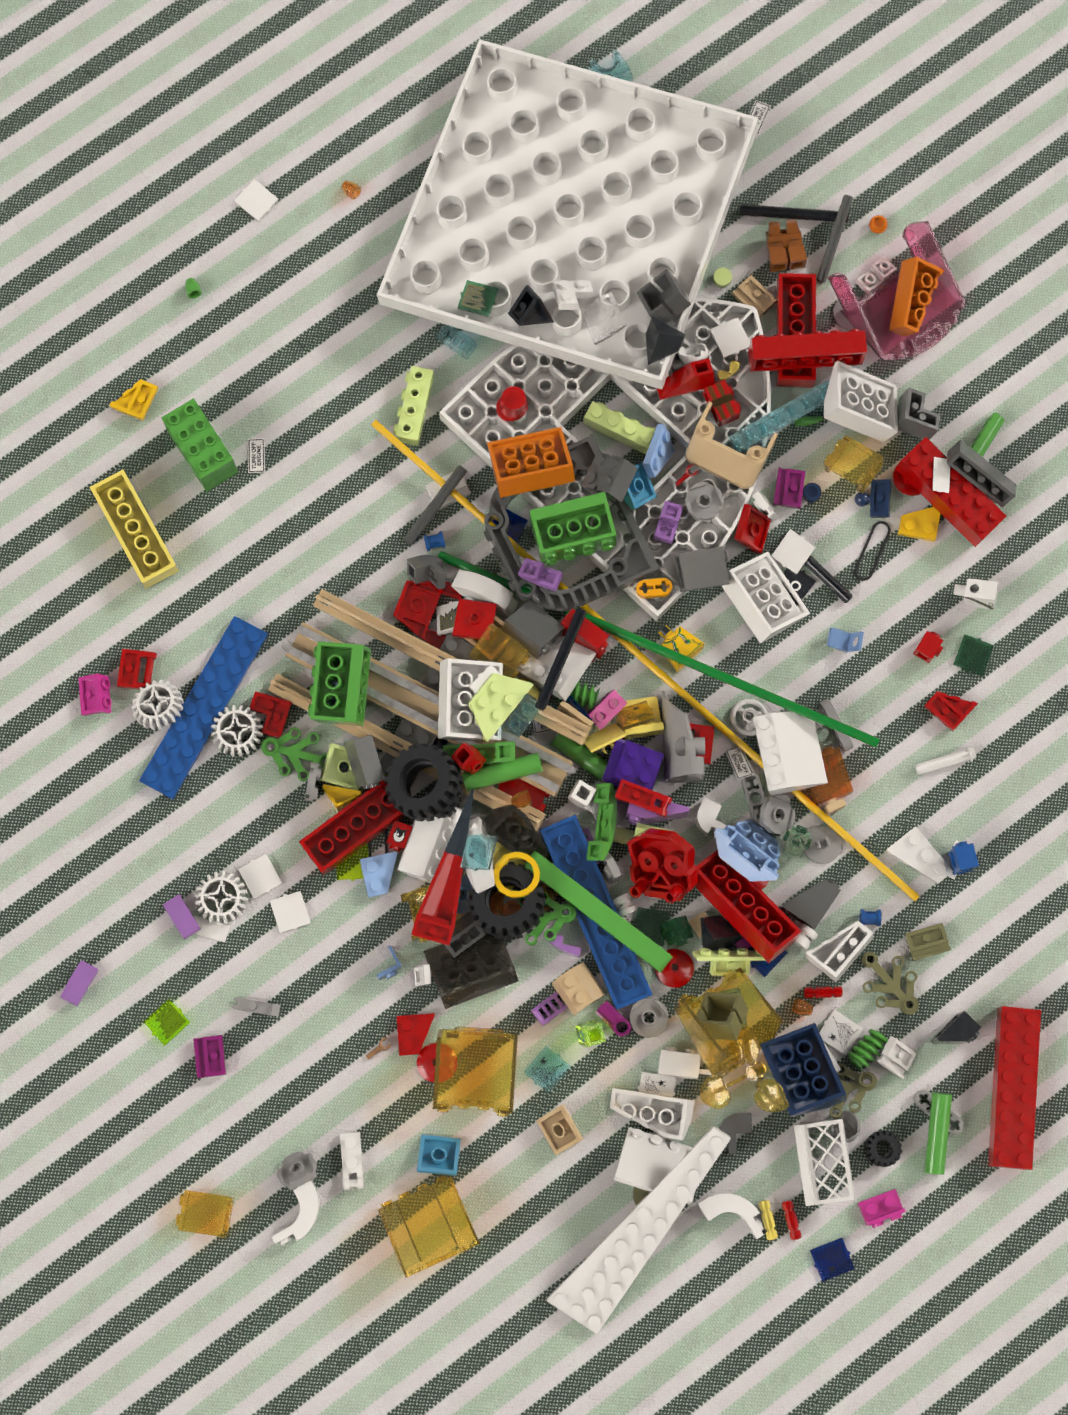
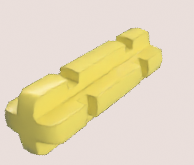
(768, 1220)

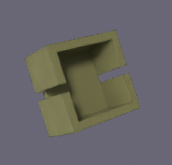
(723, 1014)

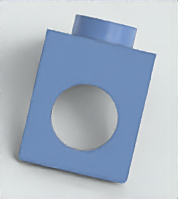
(844, 641)
(392, 971)

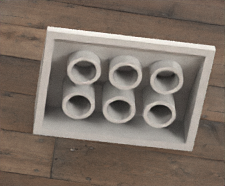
(861, 402)
(762, 597)
(538, 669)
(455, 716)
(789, 752)
(648, 1159)

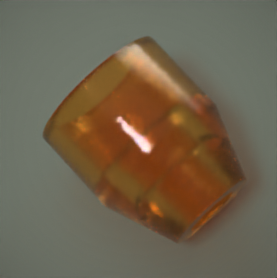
(351, 189)
(521, 799)
(802, 1007)

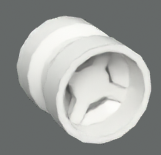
(624, 905)
(805, 937)

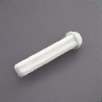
(944, 761)

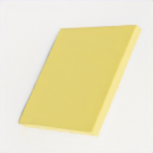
(604, 737)

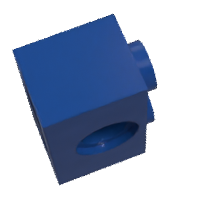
(963, 858)

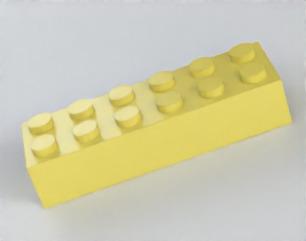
(134, 529)

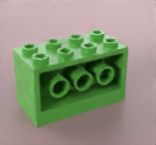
(200, 445)
(573, 528)
(352, 684)

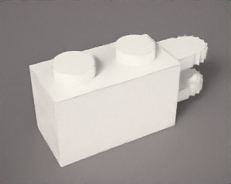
(681, 1064)

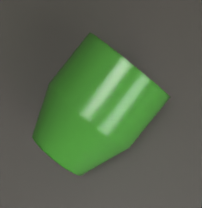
(192, 288)

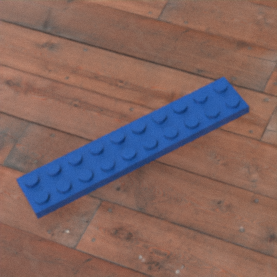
(208, 697)
(615, 961)

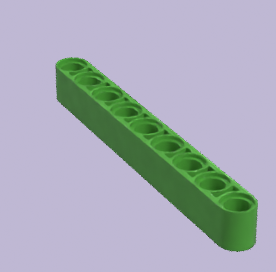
(600, 913)

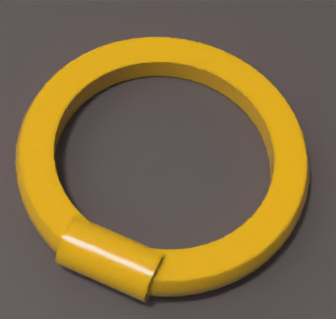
(501, 863)

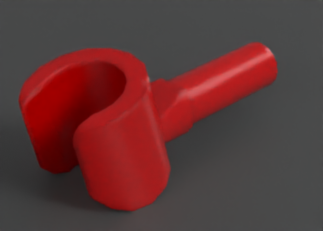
(688, 474)

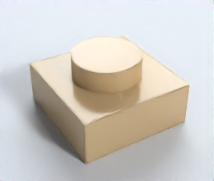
(834, 805)
(695, 923)

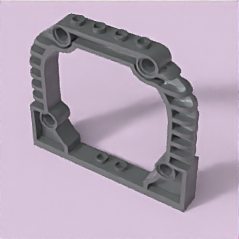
(636, 562)

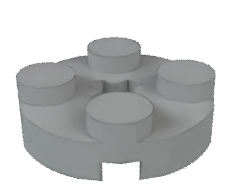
(698, 510)
(312, 789)
(768, 814)
(648, 1006)
(290, 1177)

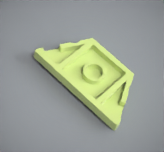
(496, 702)

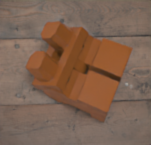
(783, 249)

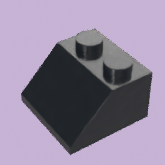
(959, 1030)

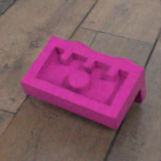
(94, 694)
(606, 709)
(881, 1208)

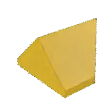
(340, 796)

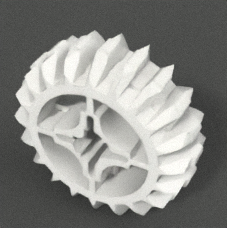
(148, 702)
(240, 746)
(220, 906)

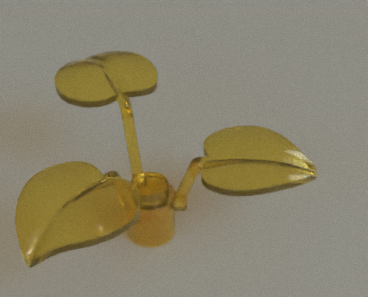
(770, 1094)

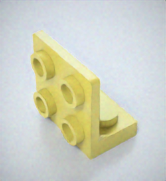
(648, 729)

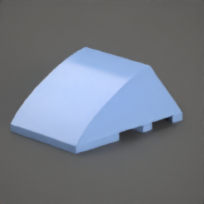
(749, 850)

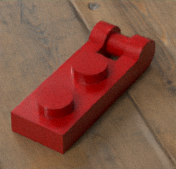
(643, 797)

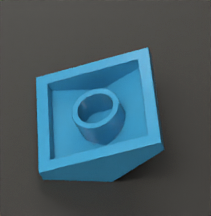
(640, 489)
(438, 1155)

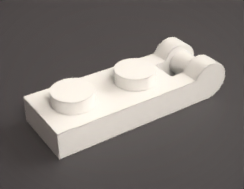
(352, 1160)

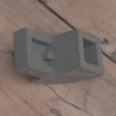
(427, 568)
(736, 1124)

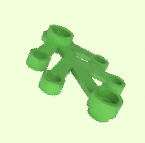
(292, 752)
(556, 915)

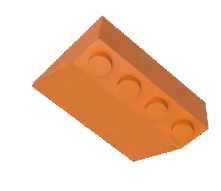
(531, 462)

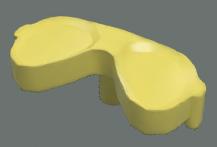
(733, 368)

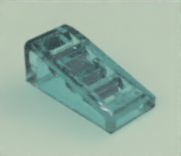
(465, 348)

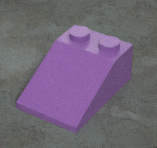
(639, 815)

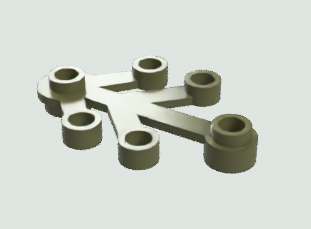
(892, 985)
(857, 1084)

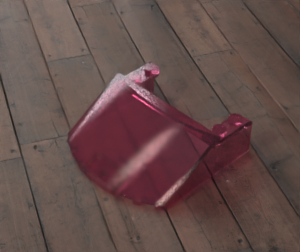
(875, 308)

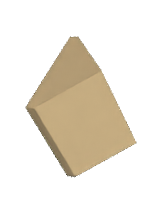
(559, 1129)

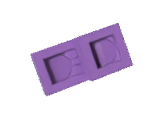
(668, 522)
(538, 574)
(181, 916)
(571, 950)
(79, 983)

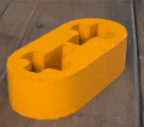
(653, 583)

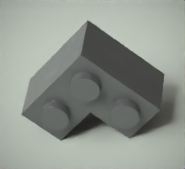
(914, 418)

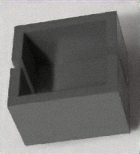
(667, 303)
(609, 475)

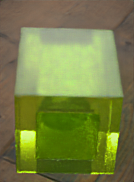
(590, 1033)

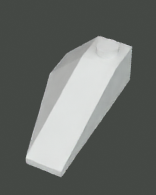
(479, 879)
(659, 1113)

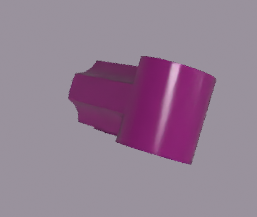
(612, 1018)

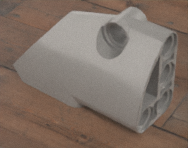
(680, 746)

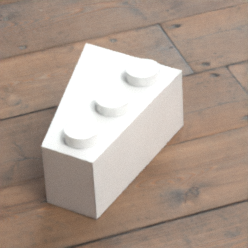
(840, 951)

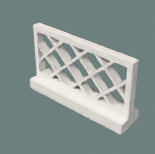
(807, 1160)

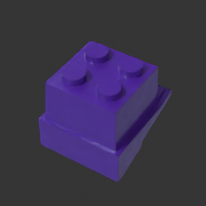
(633, 764)

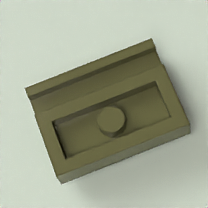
(927, 942)

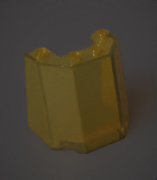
(760, 1019)
(475, 1069)
(428, 1225)

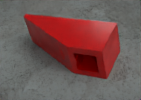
(688, 379)

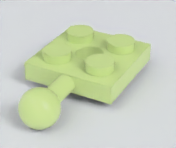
(331, 772)

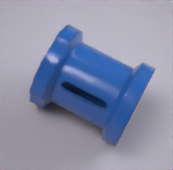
(434, 541)
(870, 917)

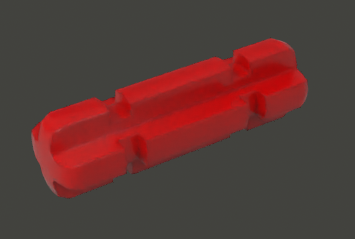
(823, 992)
(791, 1220)

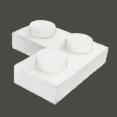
(568, 291)

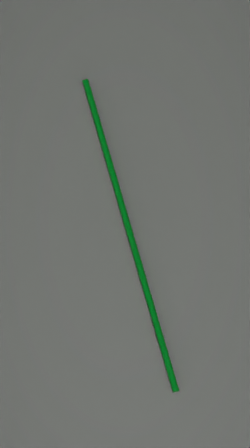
(687, 661)

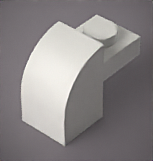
(582, 795)
(706, 817)

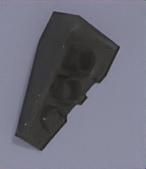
(515, 831)

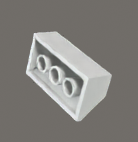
(427, 846)

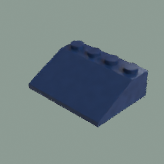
(804, 1070)

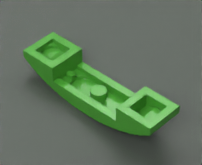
(494, 753)
(605, 824)

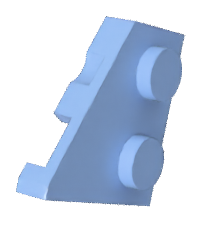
(378, 873)

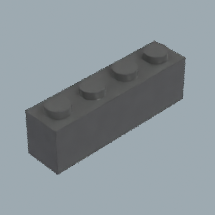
(981, 473)

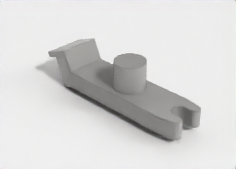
(257, 1007)

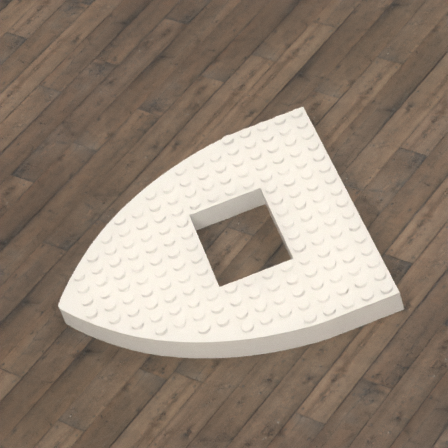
(561, 388)

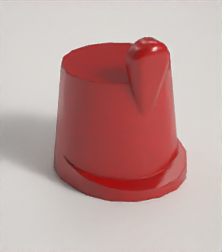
(512, 404)

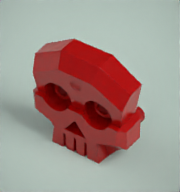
(661, 875)

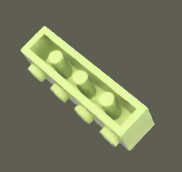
(414, 405)
(619, 427)

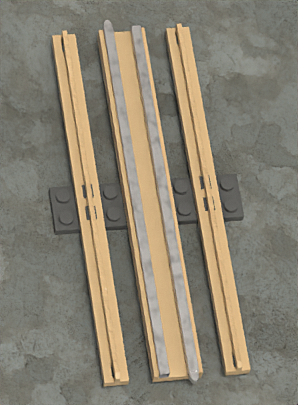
(420, 701)

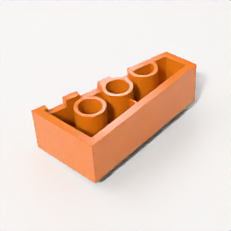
(913, 294)

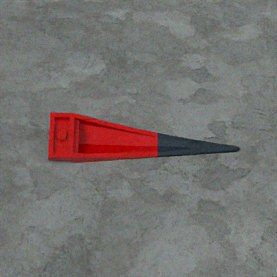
(439, 908)

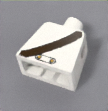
(985, 593)

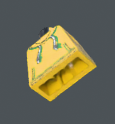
(681, 642)

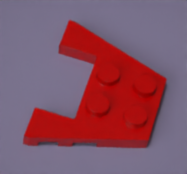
(418, 606)

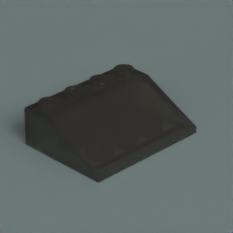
(473, 972)

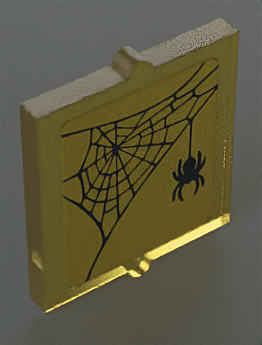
(635, 715)

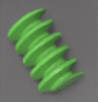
(584, 695)
(867, 1049)

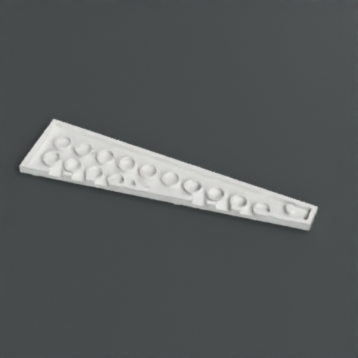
(611, 1268)

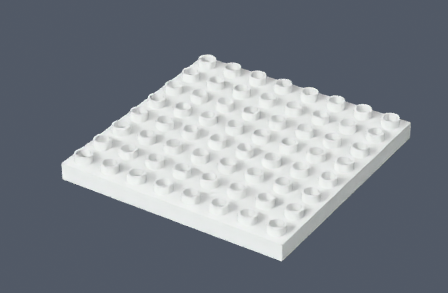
(567, 181)

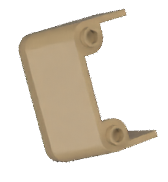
(723, 461)

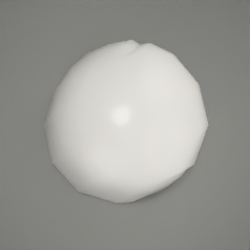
(693, 353)

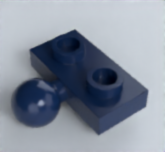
(879, 499)

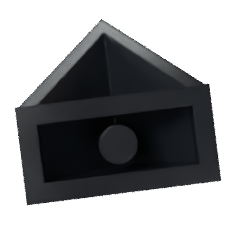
(529, 309)
(662, 340)
(718, 933)

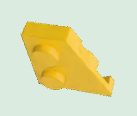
(136, 400)
(920, 524)

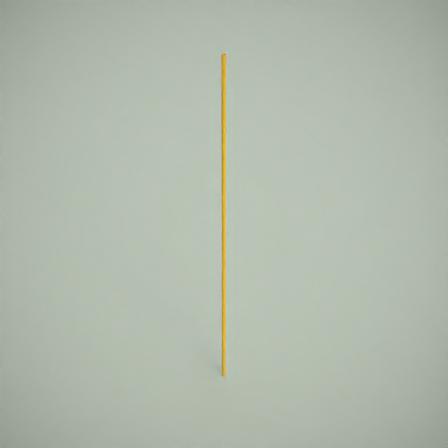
(662, 675)

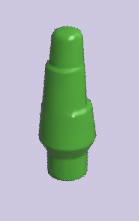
(806, 420)

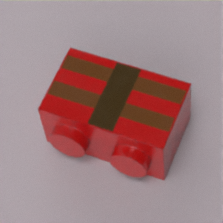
(724, 406)

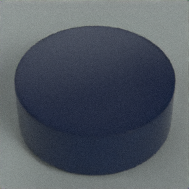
(811, 492)

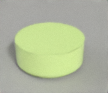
(722, 277)

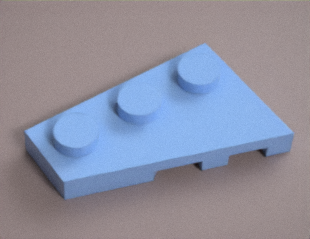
(658, 452)

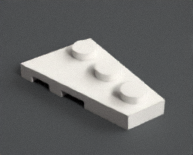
(920, 855)

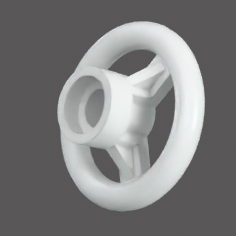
(738, 708)

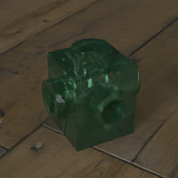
(792, 845)
(677, 931)

